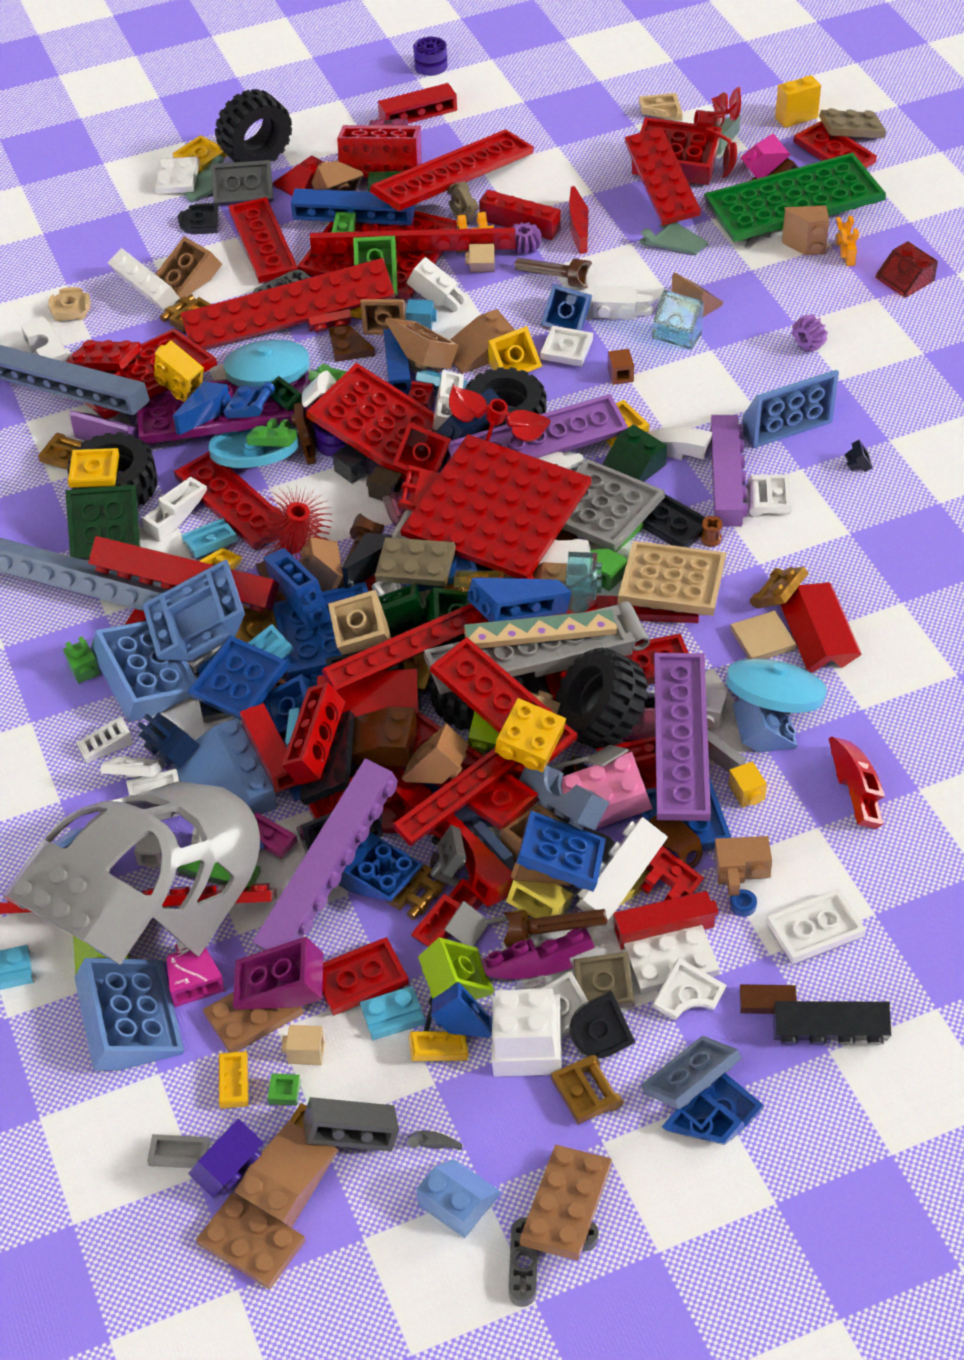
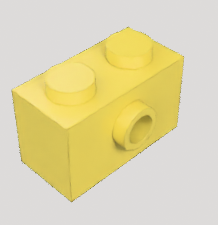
(539, 898)

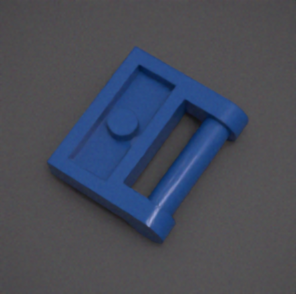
(248, 401)

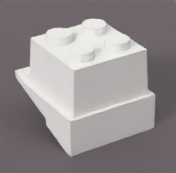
(526, 1032)

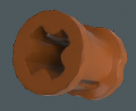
(711, 536)

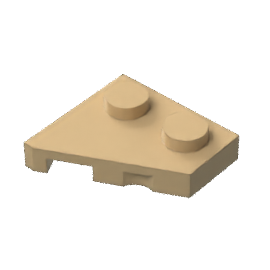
(661, 106)

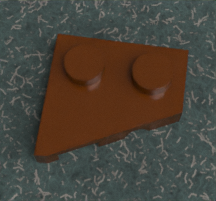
(349, 344)
(305, 432)

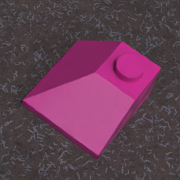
(765, 156)

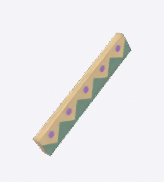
(541, 629)

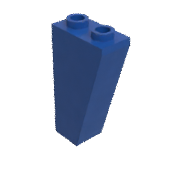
(298, 588)
(518, 598)

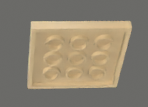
(672, 578)

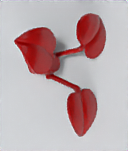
(709, 118)
(467, 405)

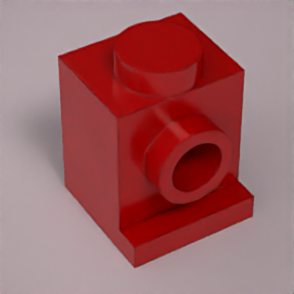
(422, 393)

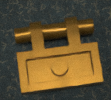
(184, 304)
(407, 895)

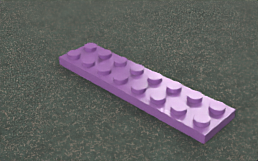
(568, 430)
(681, 737)

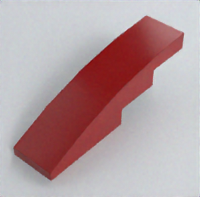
(578, 220)
(439, 916)

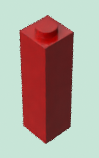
(267, 745)
(664, 917)

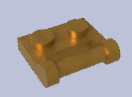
(58, 450)
(779, 587)
(579, 1094)

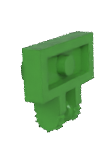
(272, 434)

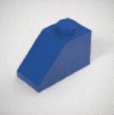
(460, 1013)

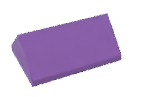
(89, 425)

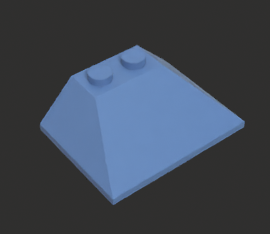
(195, 615)

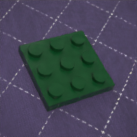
(101, 513)

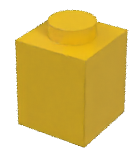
(747, 784)

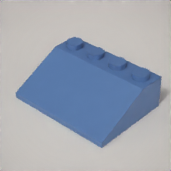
(791, 409)
(136, 674)
(230, 762)
(127, 1012)

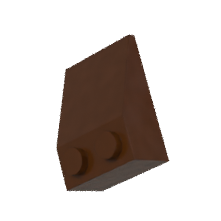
(385, 736)

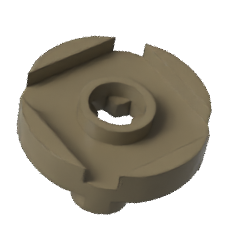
(462, 201)

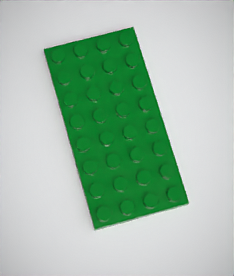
(760, 204)

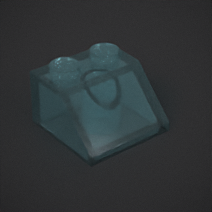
(678, 320)
(582, 580)

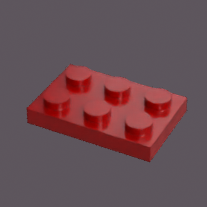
(105, 354)
(362, 976)

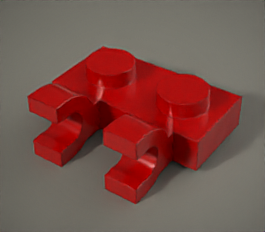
(672, 872)

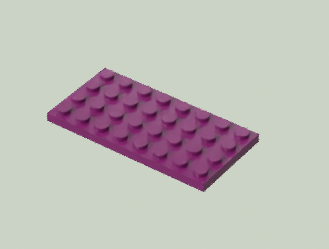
(158, 424)

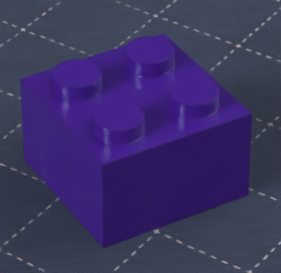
(230, 1153)

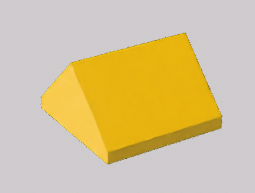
(514, 351)

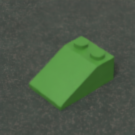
(374, 248)

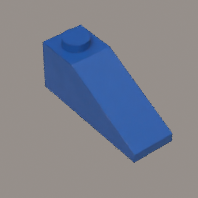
(202, 406)

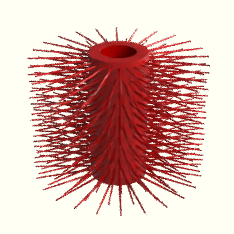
(294, 524)

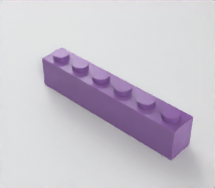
(726, 470)

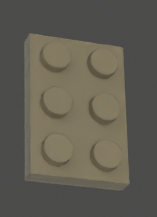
(852, 123)
(415, 561)

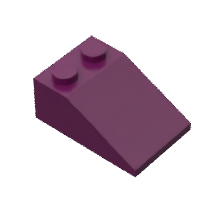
(279, 977)

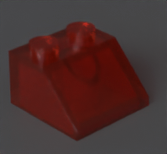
(907, 269)

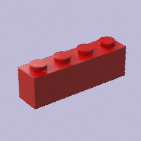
(419, 104)
(510, 210)

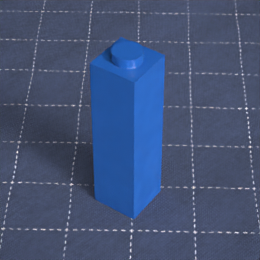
(397, 363)

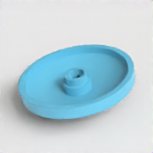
(265, 361)
(232, 451)
(776, 685)

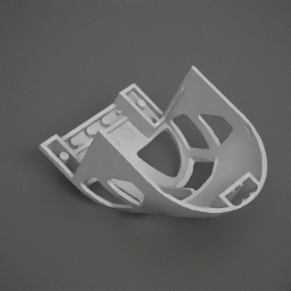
(83, 898)

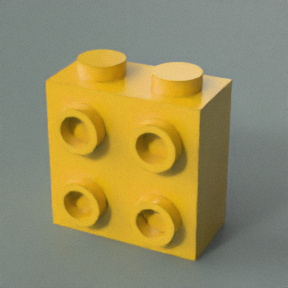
(798, 101)
(177, 371)
(530, 735)

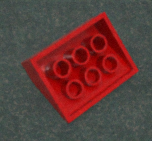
(692, 145)

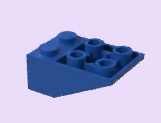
(379, 870)

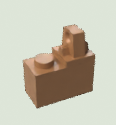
(741, 860)

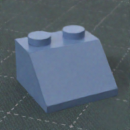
(456, 1196)

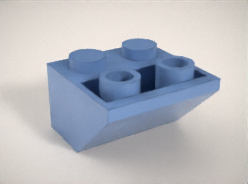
(764, 728)

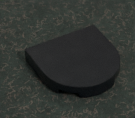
(200, 219)
(600, 1027)

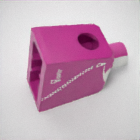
(192, 976)

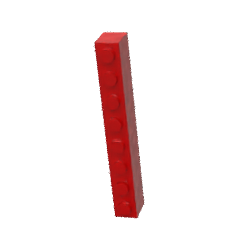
(173, 570)

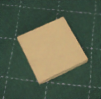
(763, 636)

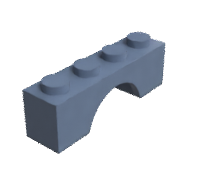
(578, 804)

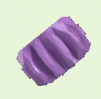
(527, 238)
(809, 333)

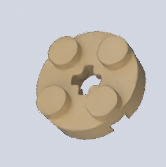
(62, 310)

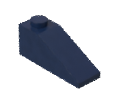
(457, 429)

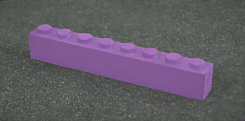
(328, 856)

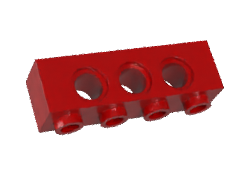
(313, 733)

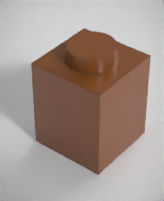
(620, 366)

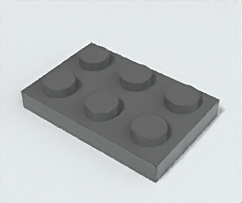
(241, 182)

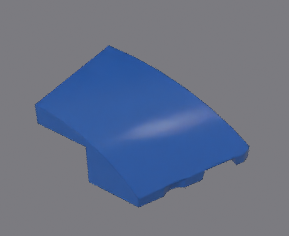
(716, 1112)

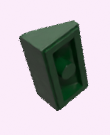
(285, 394)

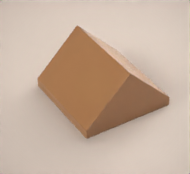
(690, 289)

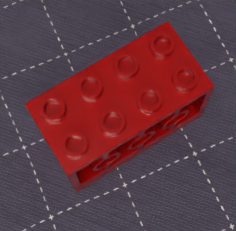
(379, 147)

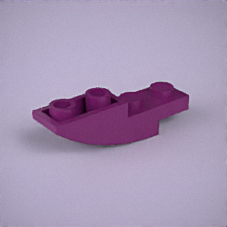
(527, 962)

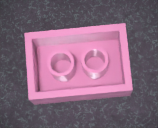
(617, 783)

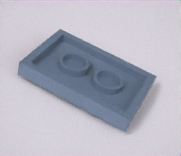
(691, 1072)

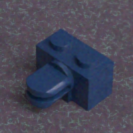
(167, 739)

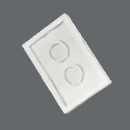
(815, 926)
(655, 956)

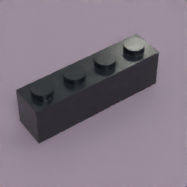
(831, 1021)

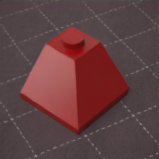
(299, 176)
(421, 448)

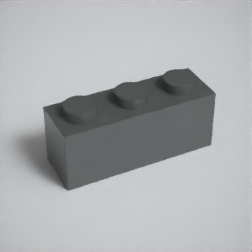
(350, 1124)

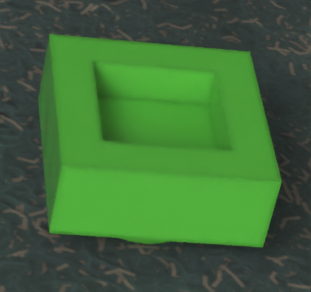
(284, 1089)

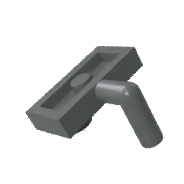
(451, 857)

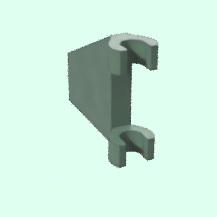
(204, 182)
(674, 238)

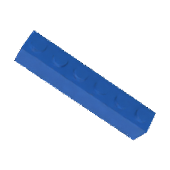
(323, 205)

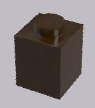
(383, 482)

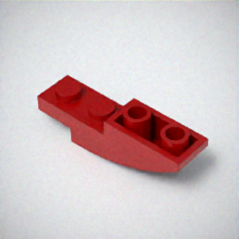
(862, 780)

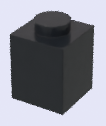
(350, 464)

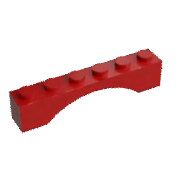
(487, 873)

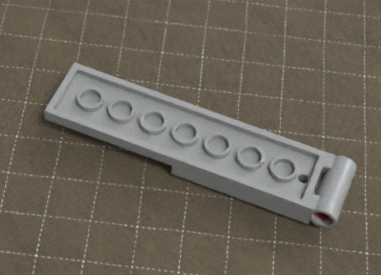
(558, 655)

